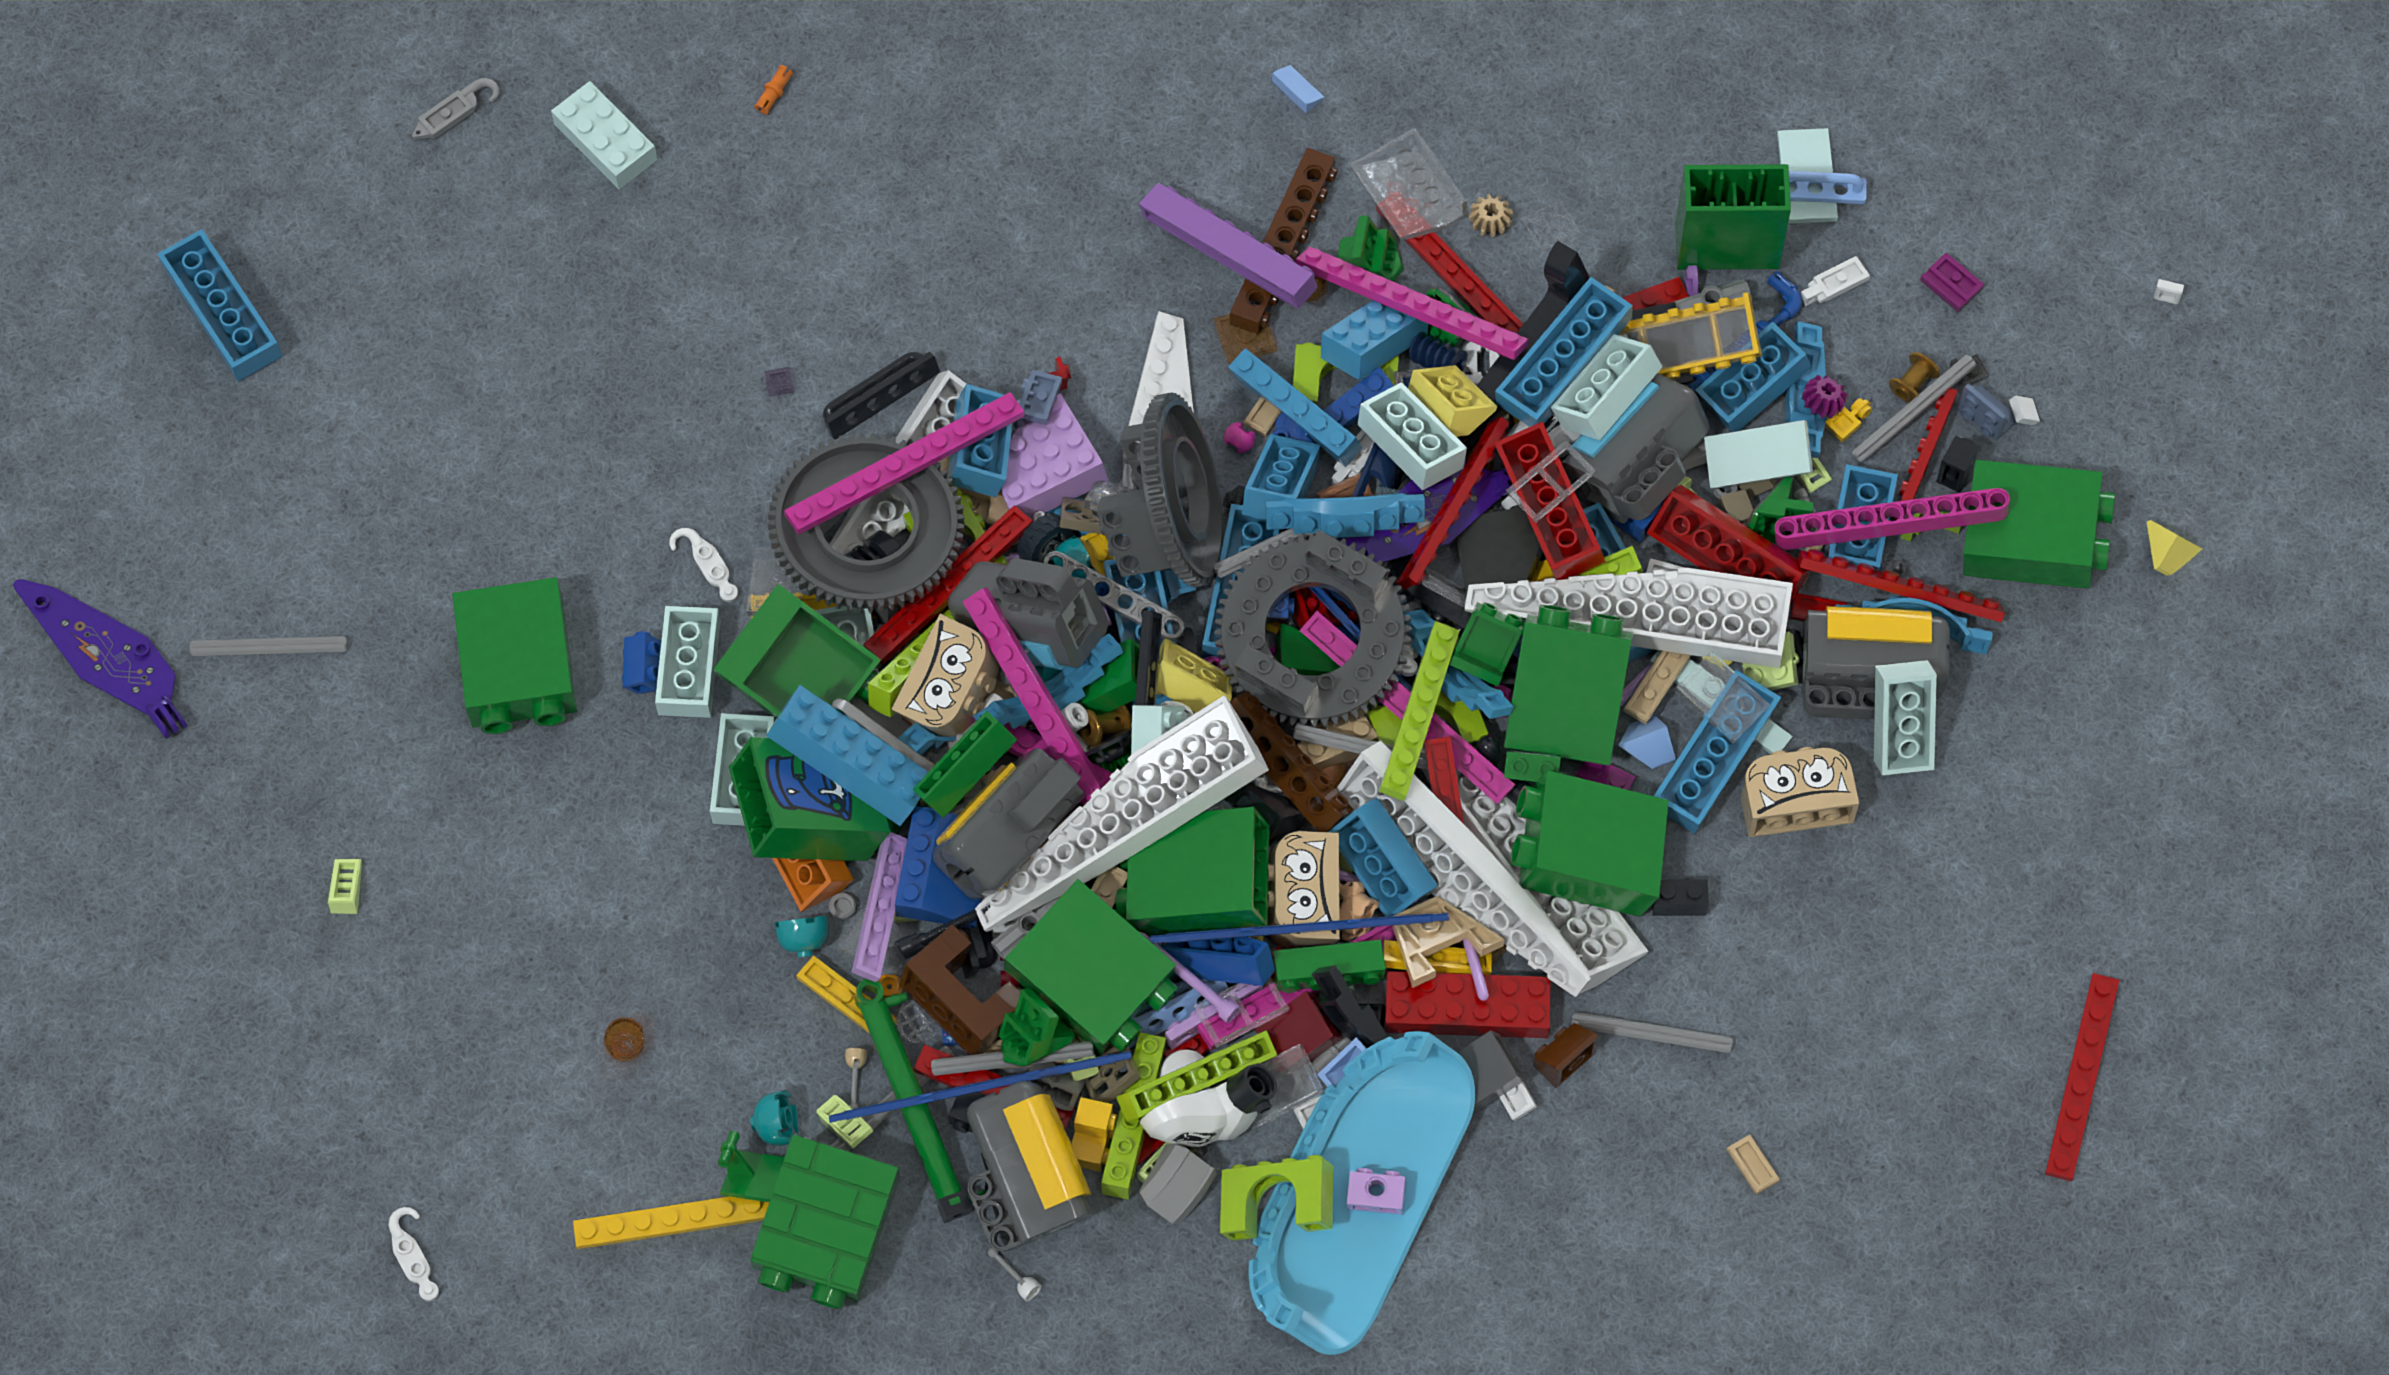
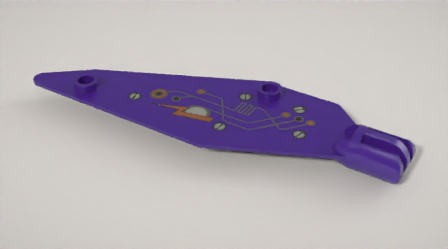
(1402, 542)
(106, 653)

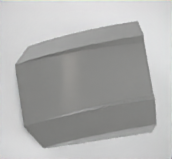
(1176, 1183)

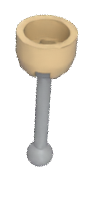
(855, 1059)

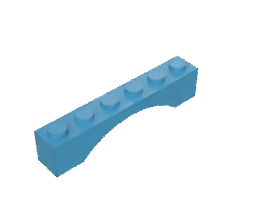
(1297, 407)

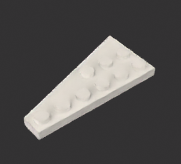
(1164, 366)

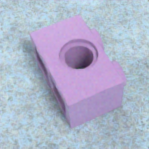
(1389, 1202)

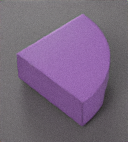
(1691, 280)

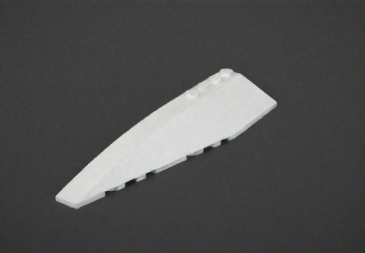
(1665, 610)
(1140, 804)
(1466, 870)
(1594, 934)

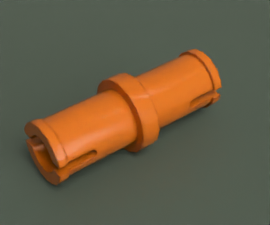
(773, 89)

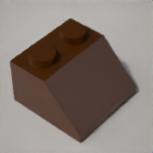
(1566, 1053)

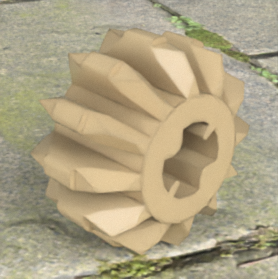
(1497, 222)

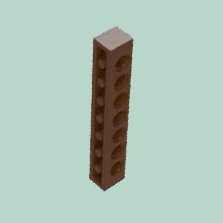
(1312, 166)

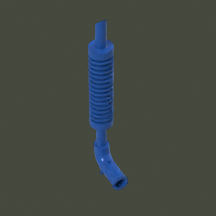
(1789, 310)

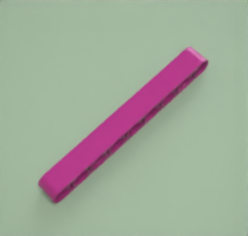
(1901, 510)

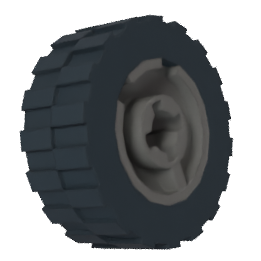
(1042, 538)

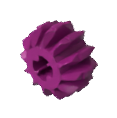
(1824, 396)

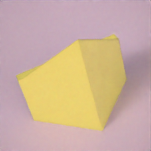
(2169, 549)

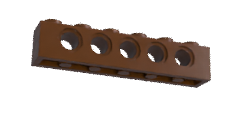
(1300, 766)

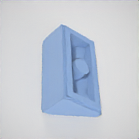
(1297, 88)

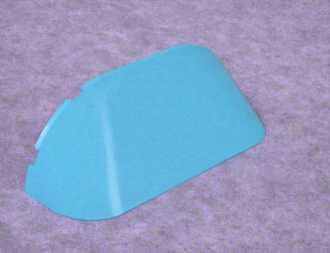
(1391, 1111)

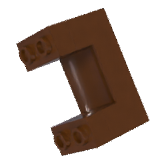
(934, 988)

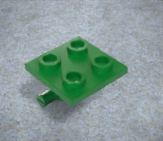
(749, 1173)

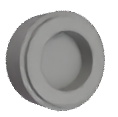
(842, 906)

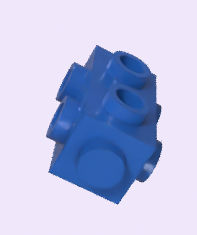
(641, 662)

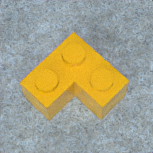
(1093, 1129)

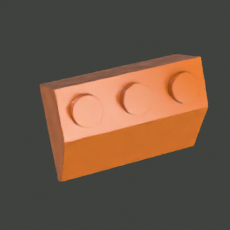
(813, 879)

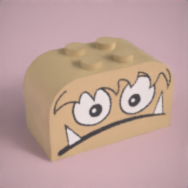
(948, 679)
(1798, 791)
(1304, 886)

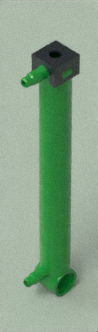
(951, 1199)

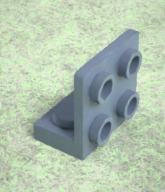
(1038, 397)
(1986, 412)

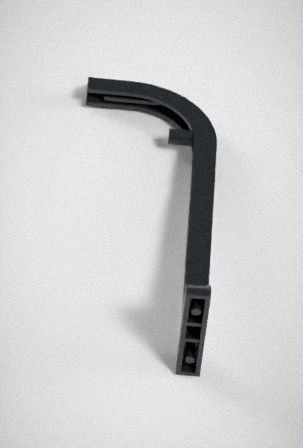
(1565, 278)

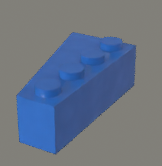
(1225, 960)

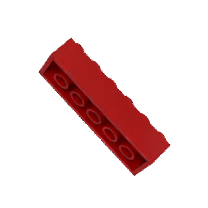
(1564, 530)
(1721, 542)
(1451, 1005)

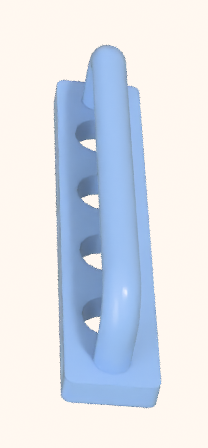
(1827, 181)
(1166, 1015)

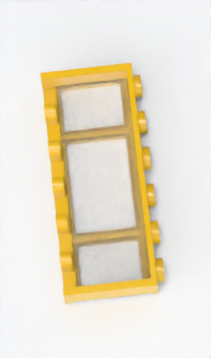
(1700, 336)

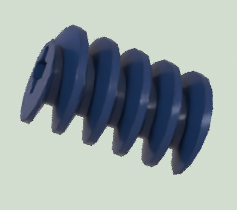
(1434, 353)

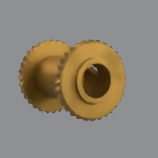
(1913, 379)
(1105, 724)

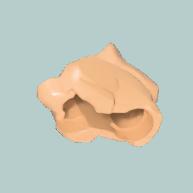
(1355, 906)

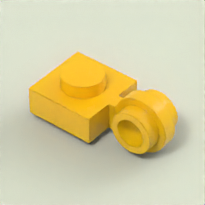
(1846, 422)

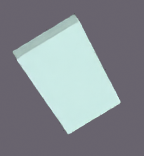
(1807, 152)
(1758, 454)

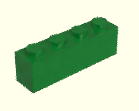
(965, 764)
(1356, 961)

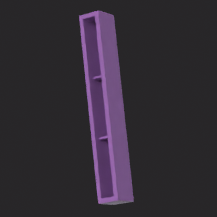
(1228, 245)

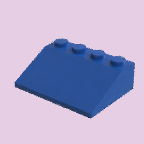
(923, 888)

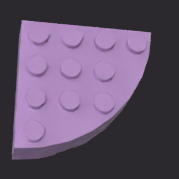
(1050, 463)

